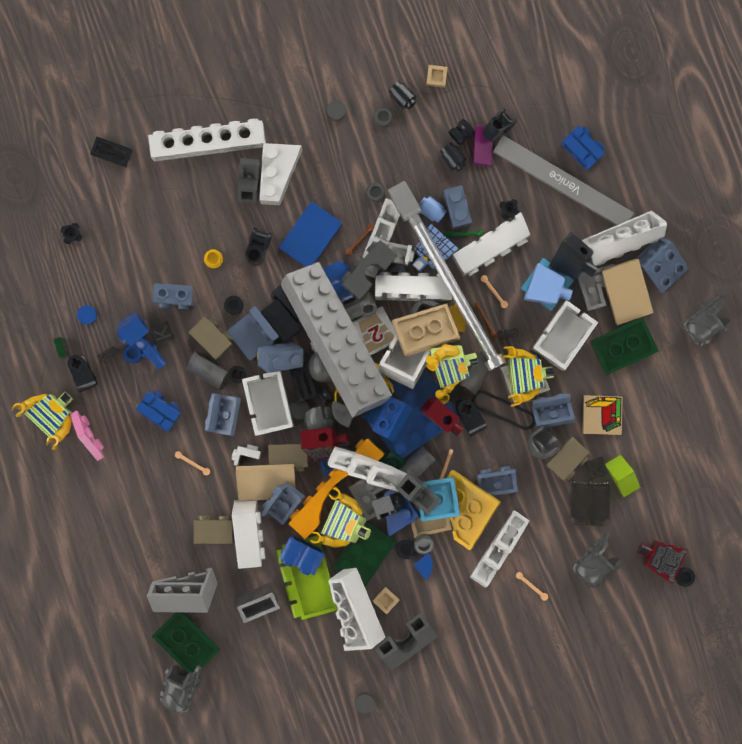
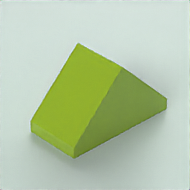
(622, 475)

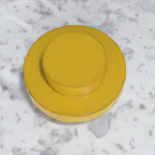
(213, 258)

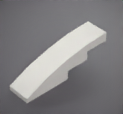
(383, 230)
(366, 468)
(499, 548)

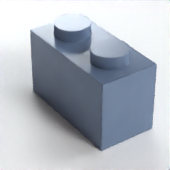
(457, 207)
(280, 357)

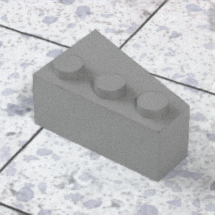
(183, 594)

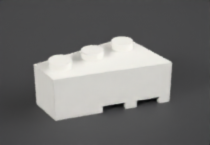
(277, 168)
(247, 534)

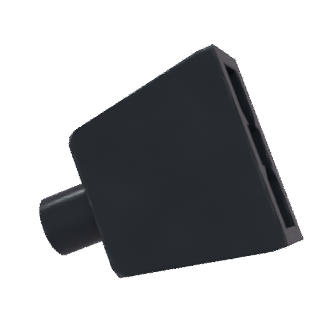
(573, 258)

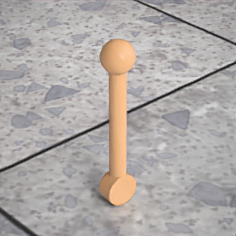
(503, 304)
(446, 463)
(206, 471)
(543, 596)

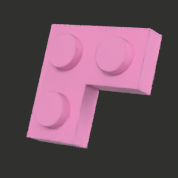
(86, 435)

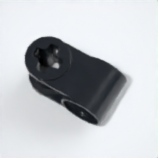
(498, 125)
(258, 243)
(83, 376)
(472, 420)

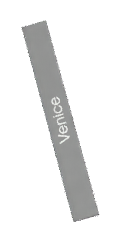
(562, 181)

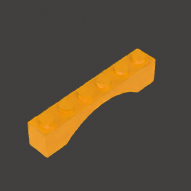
(309, 516)

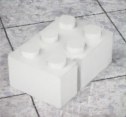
(564, 336)
(400, 368)
(268, 402)

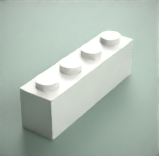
(626, 237)
(492, 245)
(410, 287)
(355, 611)

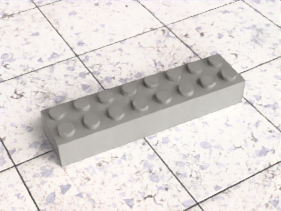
(335, 339)

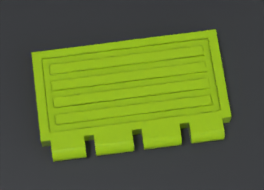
(310, 591)

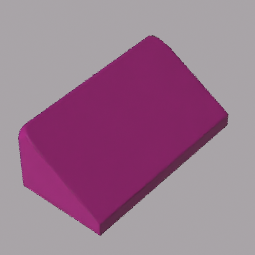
(482, 148)

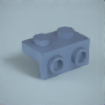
(173, 295)
(553, 410)
(222, 414)
(499, 481)
(283, 503)

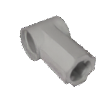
(365, 306)

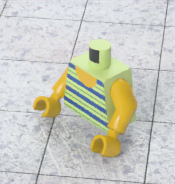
(450, 367)
(525, 374)
(49, 415)
(344, 523)

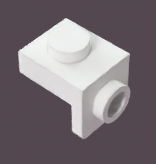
(404, 253)
(250, 451)

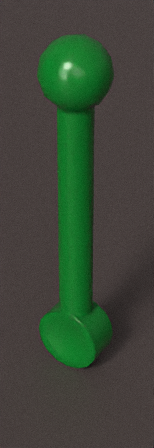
(448, 234)

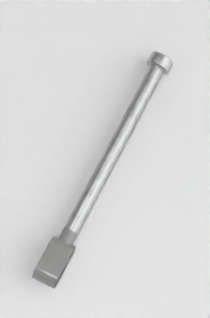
(409, 210)

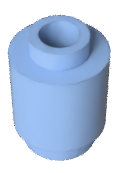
(432, 209)

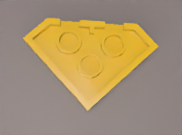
(475, 511)

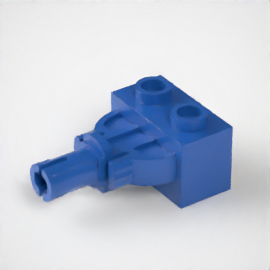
(132, 331)
(388, 418)

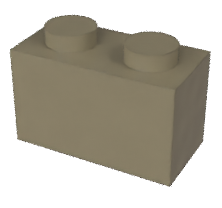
(211, 338)
(288, 454)
(567, 459)
(213, 530)

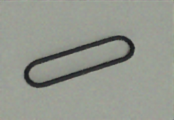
(508, 403)

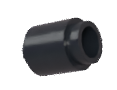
(402, 95)
(453, 157)

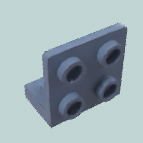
(662, 263)
(253, 332)

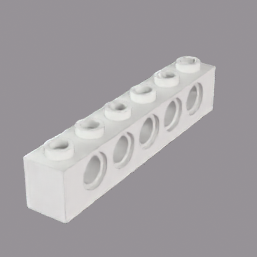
(198, 147)

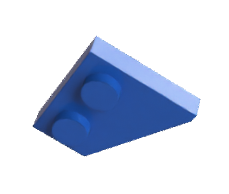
(405, 516)

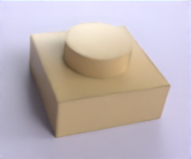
(436, 76)
(386, 600)

